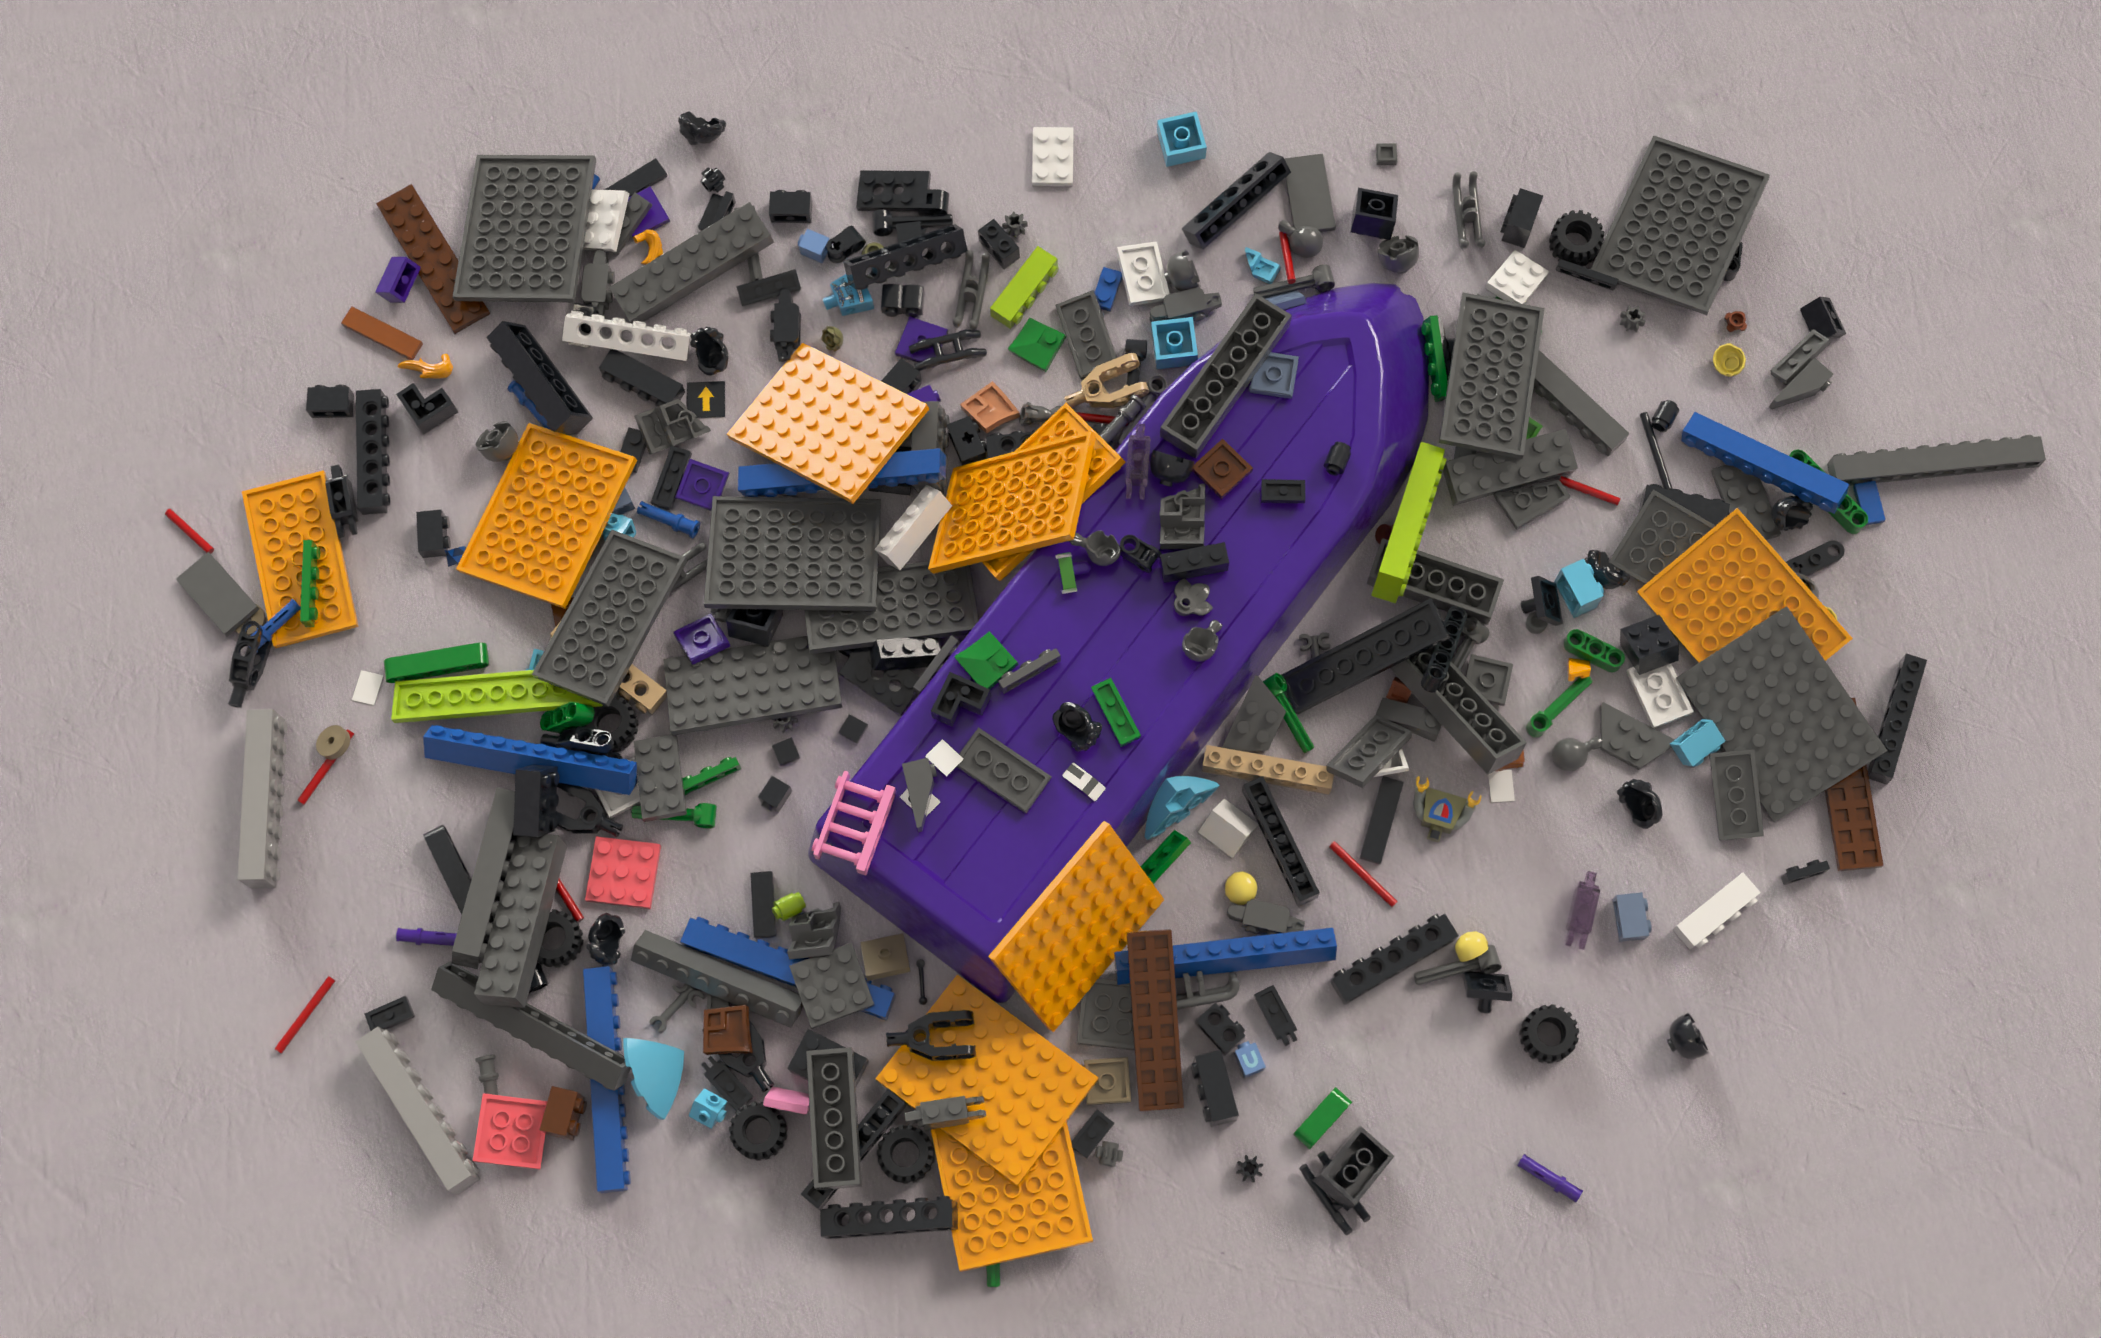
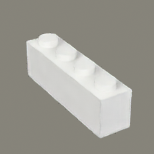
(913, 527)
(1714, 912)

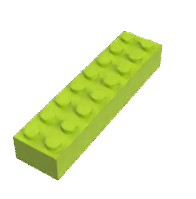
(1410, 523)

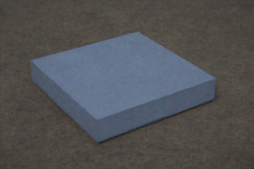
(1287, 300)
(1276, 376)

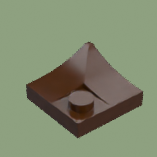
(727, 1031)

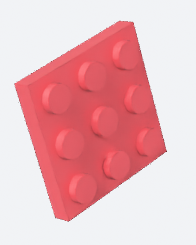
(623, 872)
(510, 1131)

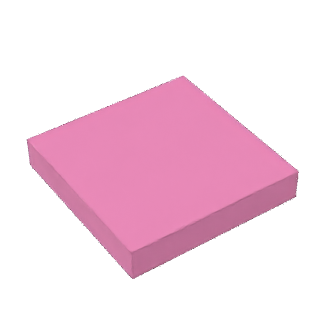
(787, 1100)

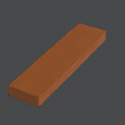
(382, 333)

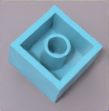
(1181, 139)
(1174, 343)
(1579, 588)

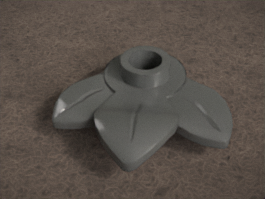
(1192, 595)

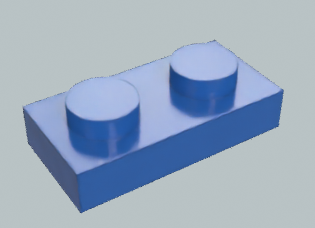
(1108, 288)

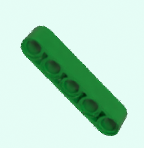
(1852, 509)
(436, 662)

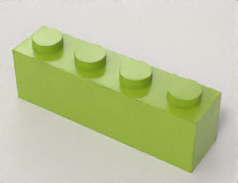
(1024, 287)

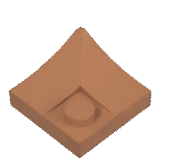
(990, 408)

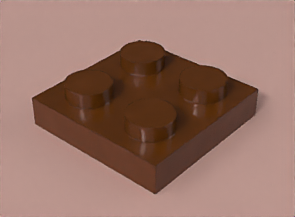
(1222, 468)

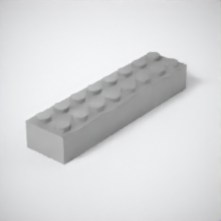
(262, 799)
(418, 1111)

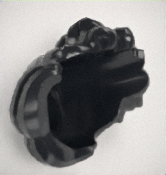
(699, 130)
(710, 350)
(1791, 513)
(1604, 571)
(1077, 726)
(1641, 802)
(605, 939)

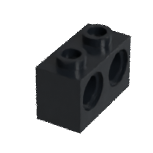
(998, 244)
(1216, 1032)

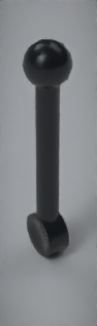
(920, 964)

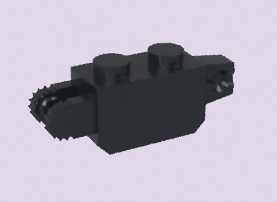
(786, 326)
(341, 501)

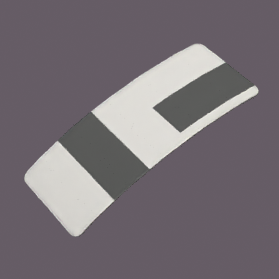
(1084, 781)

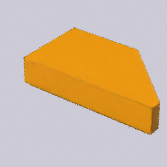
(1578, 668)

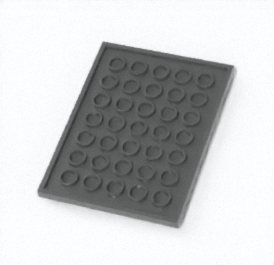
(1680, 224)
(525, 228)
(793, 554)
(1788, 706)

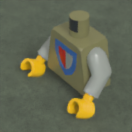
(1441, 810)

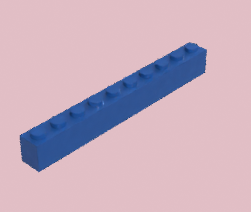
(902, 467)
(508, 755)
(1244, 953)
(764, 959)
(606, 1103)

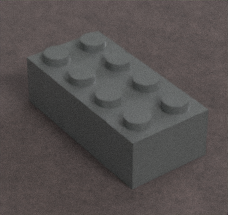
(931, 434)

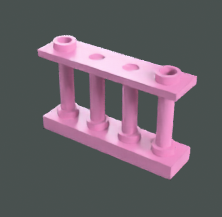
(868, 839)

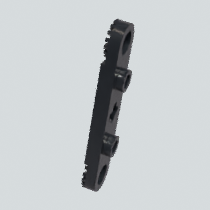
(1816, 558)

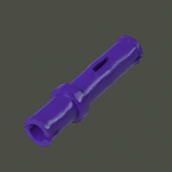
(426, 937)
(1550, 1178)

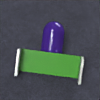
(1069, 570)

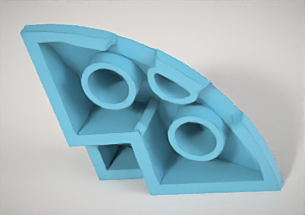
(1174, 801)
(656, 1073)

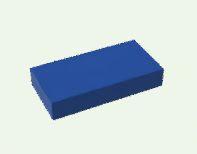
(1869, 500)

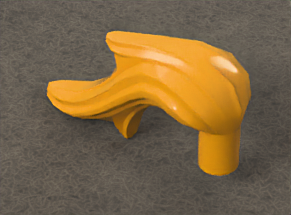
(654, 244)
(435, 371)

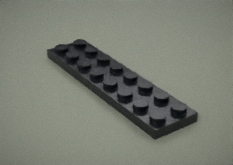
(1365, 656)

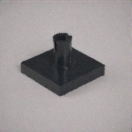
(1545, 601)
(1487, 988)

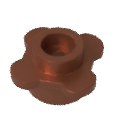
(1740, 317)

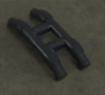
(940, 357)
(1332, 1207)

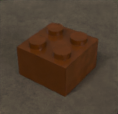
(563, 1113)

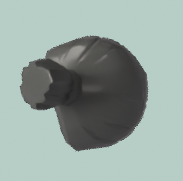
(1303, 240)
(1100, 548)
(1201, 642)
(1572, 754)

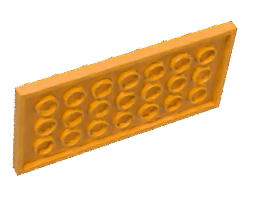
(278, 522)

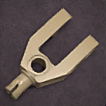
(1106, 372)

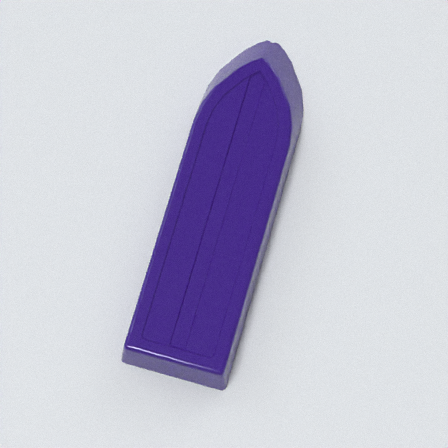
(986, 860)

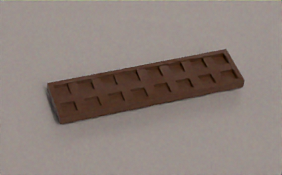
(430, 251)
(1854, 822)
(1155, 1020)

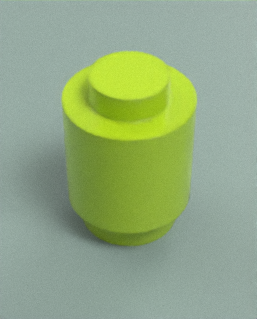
(788, 906)

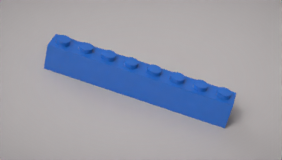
(1764, 462)

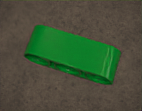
(1605, 650)
(567, 716)
(1322, 1118)

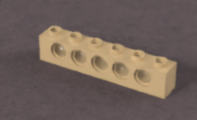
(651, 699)
(1273, 769)

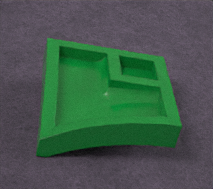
(1037, 344)
(986, 661)

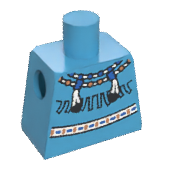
(847, 298)

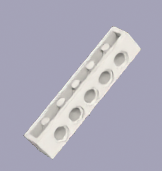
(573, 333)

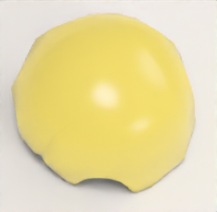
(1729, 360)
(1240, 887)
(1470, 946)

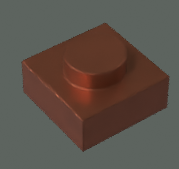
(1398, 691)

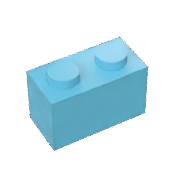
(1697, 743)

